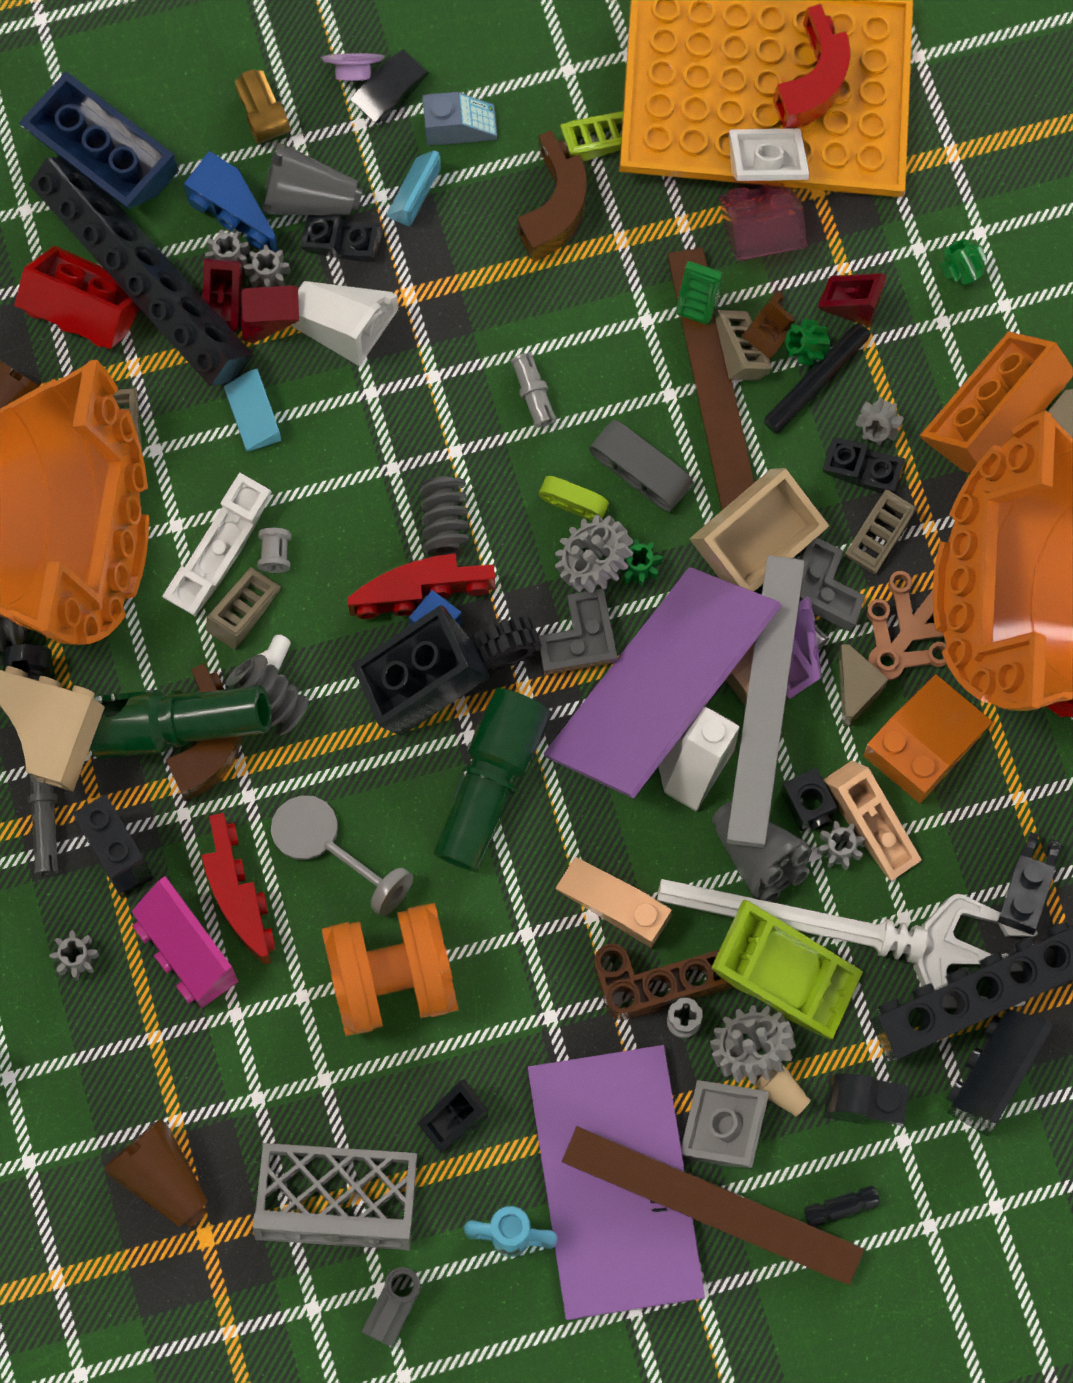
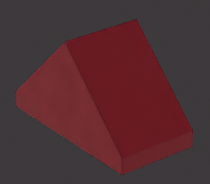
(222, 289)
(853, 296)

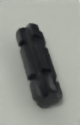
(841, 1206)

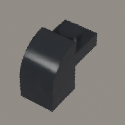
(862, 1098)

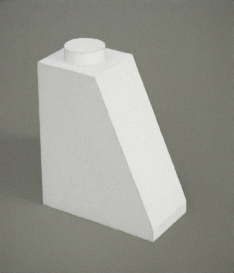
(344, 317)
(698, 758)

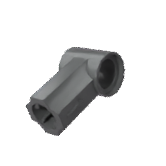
(391, 1310)

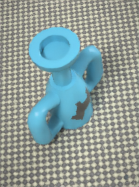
(510, 1232)

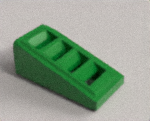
(699, 293)

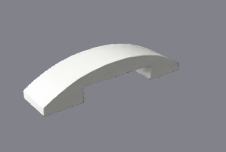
(219, 546)

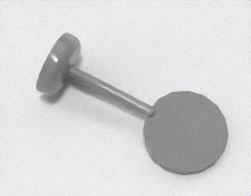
(307, 829)

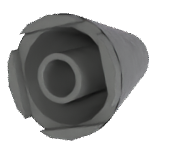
(307, 187)

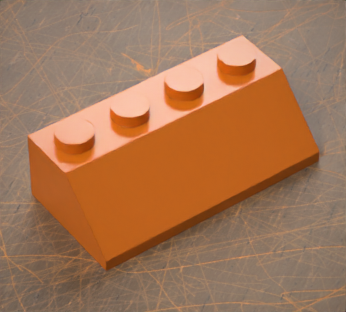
(1004, 390)

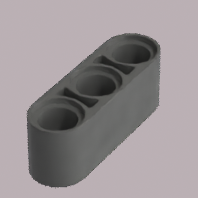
(641, 465)

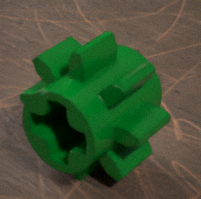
(963, 261)
(807, 342)
(642, 571)

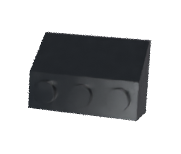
(419, 671)
(997, 1069)

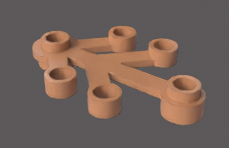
(912, 628)

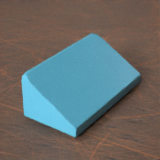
(415, 188)
(252, 411)

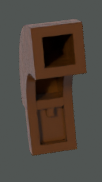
(556, 221)
(209, 759)

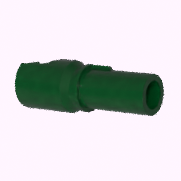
(151, 721)
(499, 755)

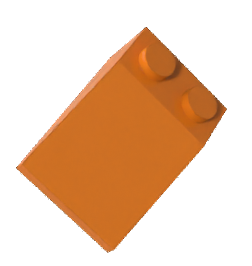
(926, 738)

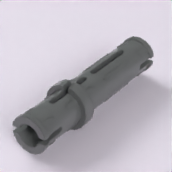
(44, 827)

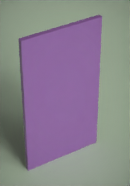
(662, 681)
(609, 1240)

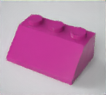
(182, 945)

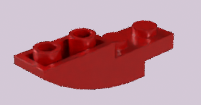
(404, 586)
(238, 902)

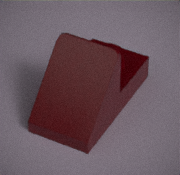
(268, 311)

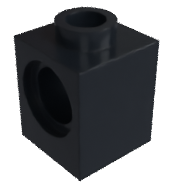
(813, 785)

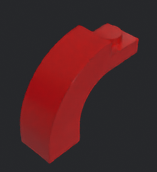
(811, 96)

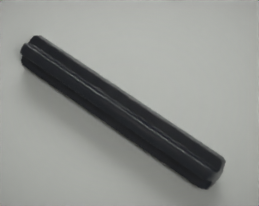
(817, 378)

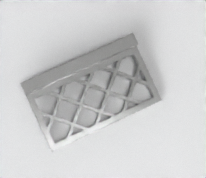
(341, 1228)

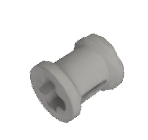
(274, 550)
(673, 1021)

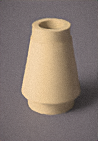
(783, 1091)

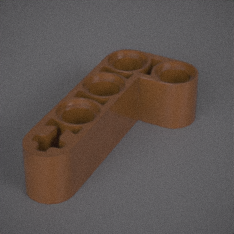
(638, 985)

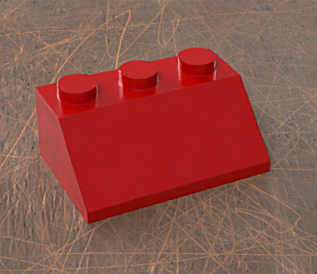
(76, 297)

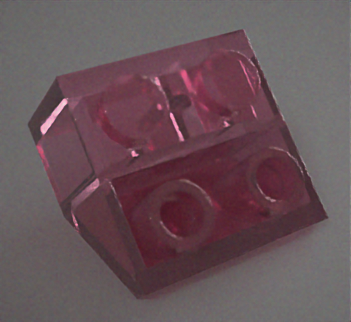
(763, 221)

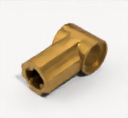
(263, 114)

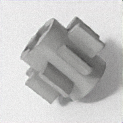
(228, 247)
(267, 260)
(879, 421)
(835, 837)
(66, 949)

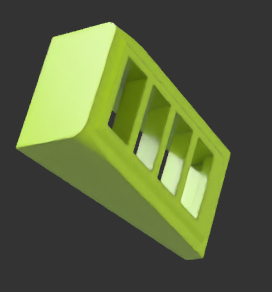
(583, 127)

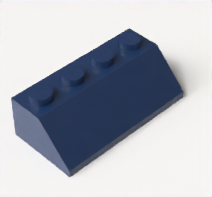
(100, 142)

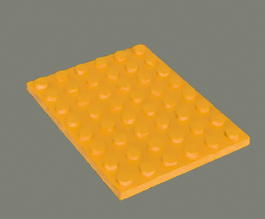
(716, 70)

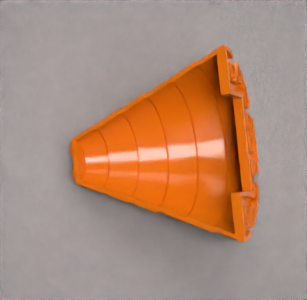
(70, 508)
(1010, 572)

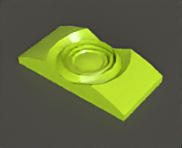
(786, 970)

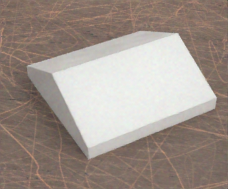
(767, 154)

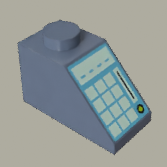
(458, 119)

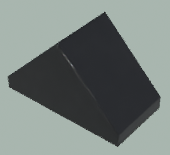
(454, 1116)

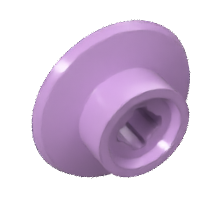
(353, 66)

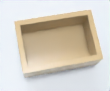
(763, 521)

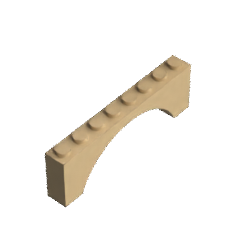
(51, 724)

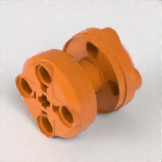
(416, 964)

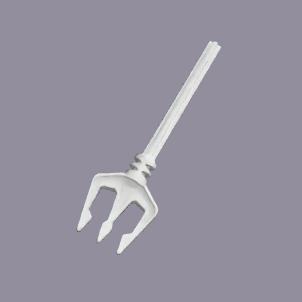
(927, 946)

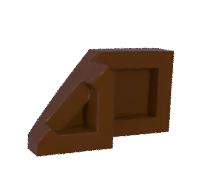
(769, 326)

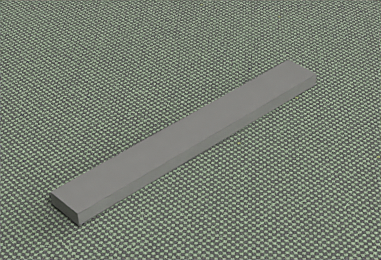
(765, 706)

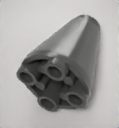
(770, 868)

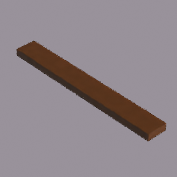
(714, 393)
(713, 1205)

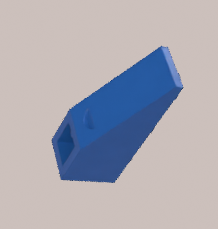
(224, 193)

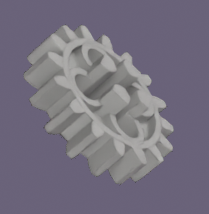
(602, 539)
(764, 1032)

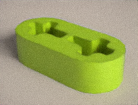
(573, 498)

